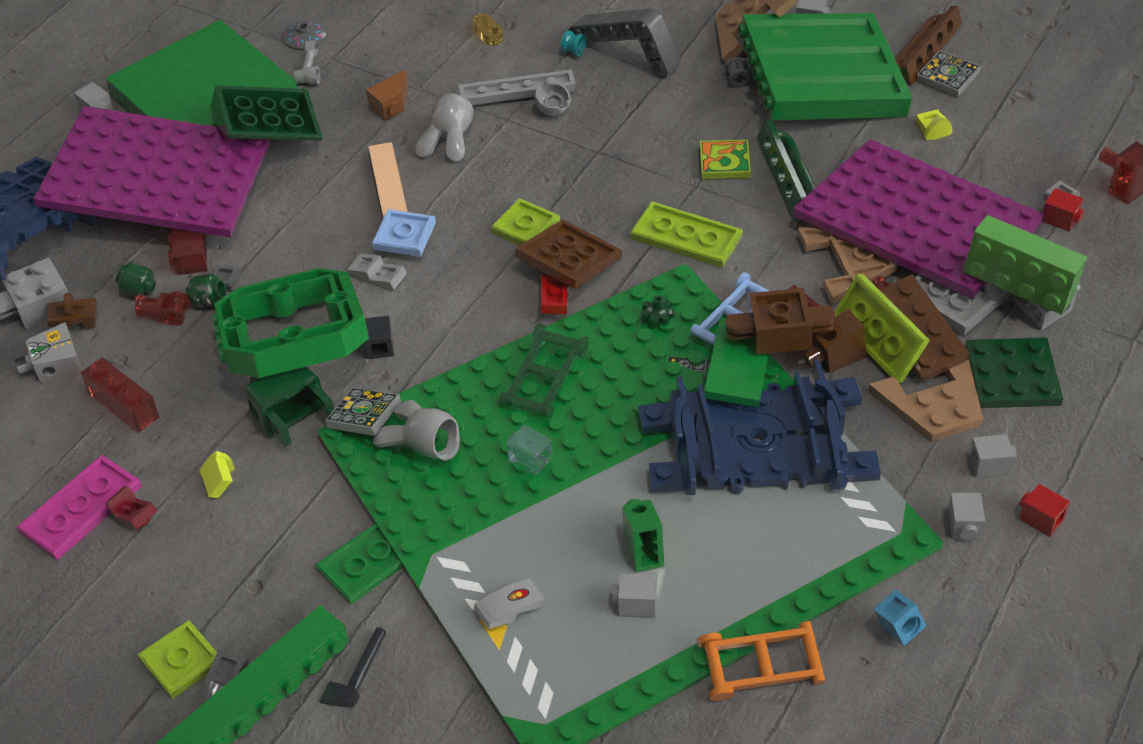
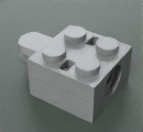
(31, 291)

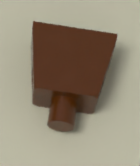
(841, 345)

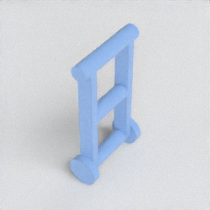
(741, 287)

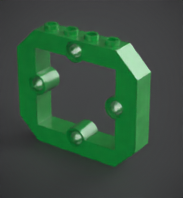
(293, 345)

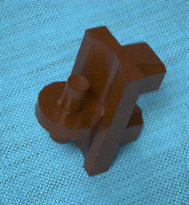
(73, 312)

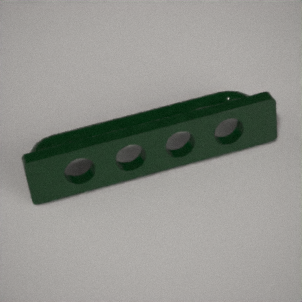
(781, 166)

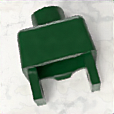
(286, 400)

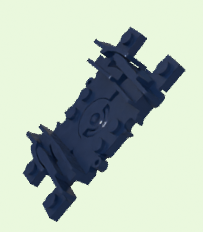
(727, 432)

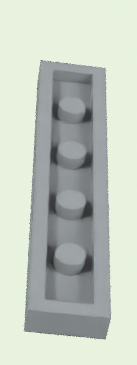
(514, 88)

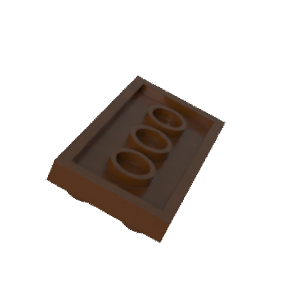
(944, 347)

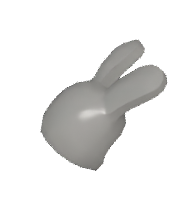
(449, 120)
(420, 431)

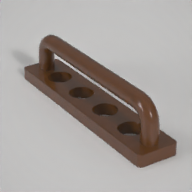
(939, 31)

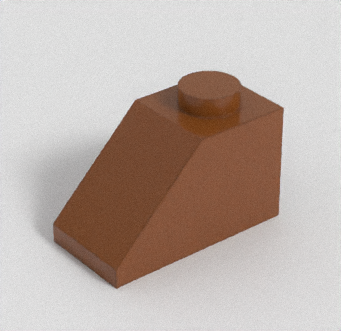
(389, 96)

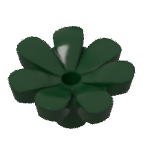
(657, 310)

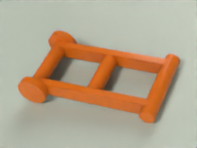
(724, 690)

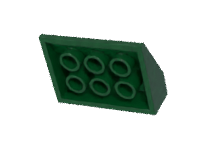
(265, 113)

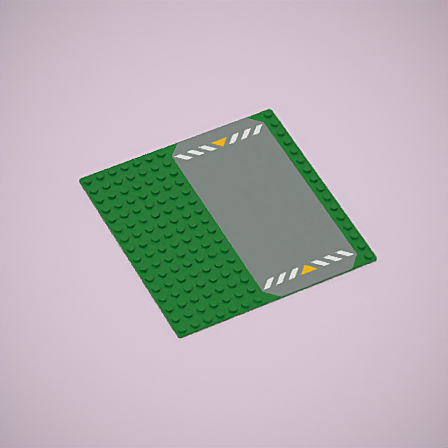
(729, 558)

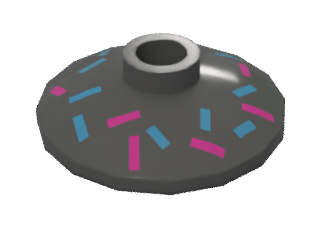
(298, 33)

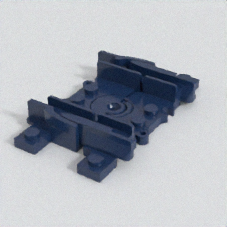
(18, 213)

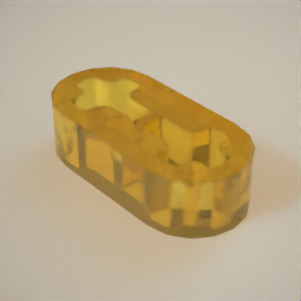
(488, 29)

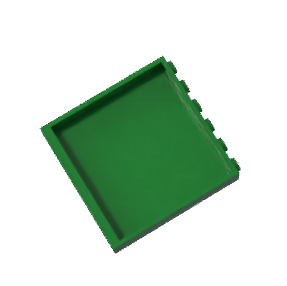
(182, 77)

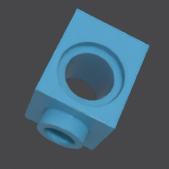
(899, 617)

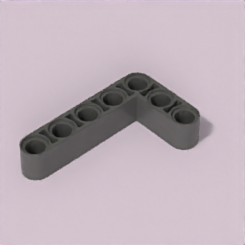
(642, 24)

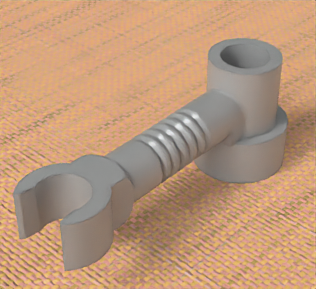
(308, 73)

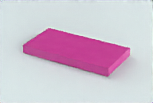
(76, 507)

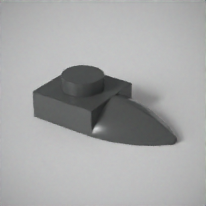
(223, 670)

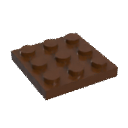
(568, 253)

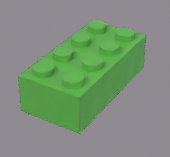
(1024, 264)

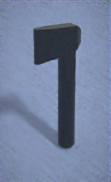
(347, 696)

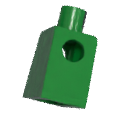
(643, 521)

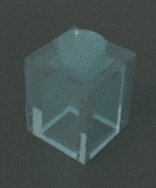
(529, 449)

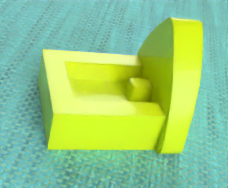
(933, 125)
(217, 473)

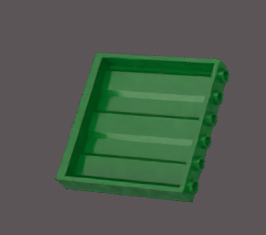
(823, 66)

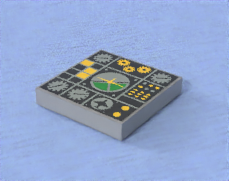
(948, 73)
(363, 411)

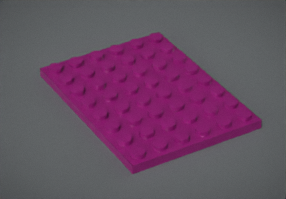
(152, 172)
(909, 213)

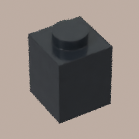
(380, 337)

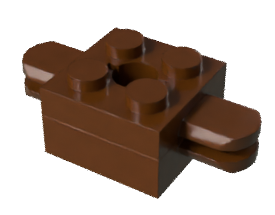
(780, 321)

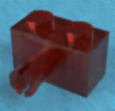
(1128, 172)

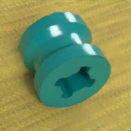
(573, 43)

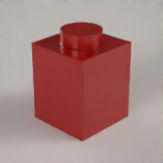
(1063, 209)
(1043, 509)

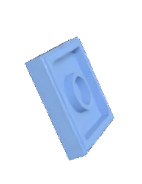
(404, 232)

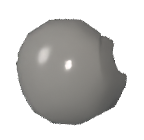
(552, 99)

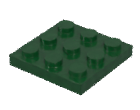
(1014, 372)

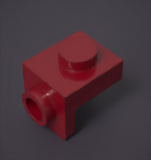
(129, 510)

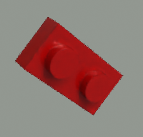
(553, 296)

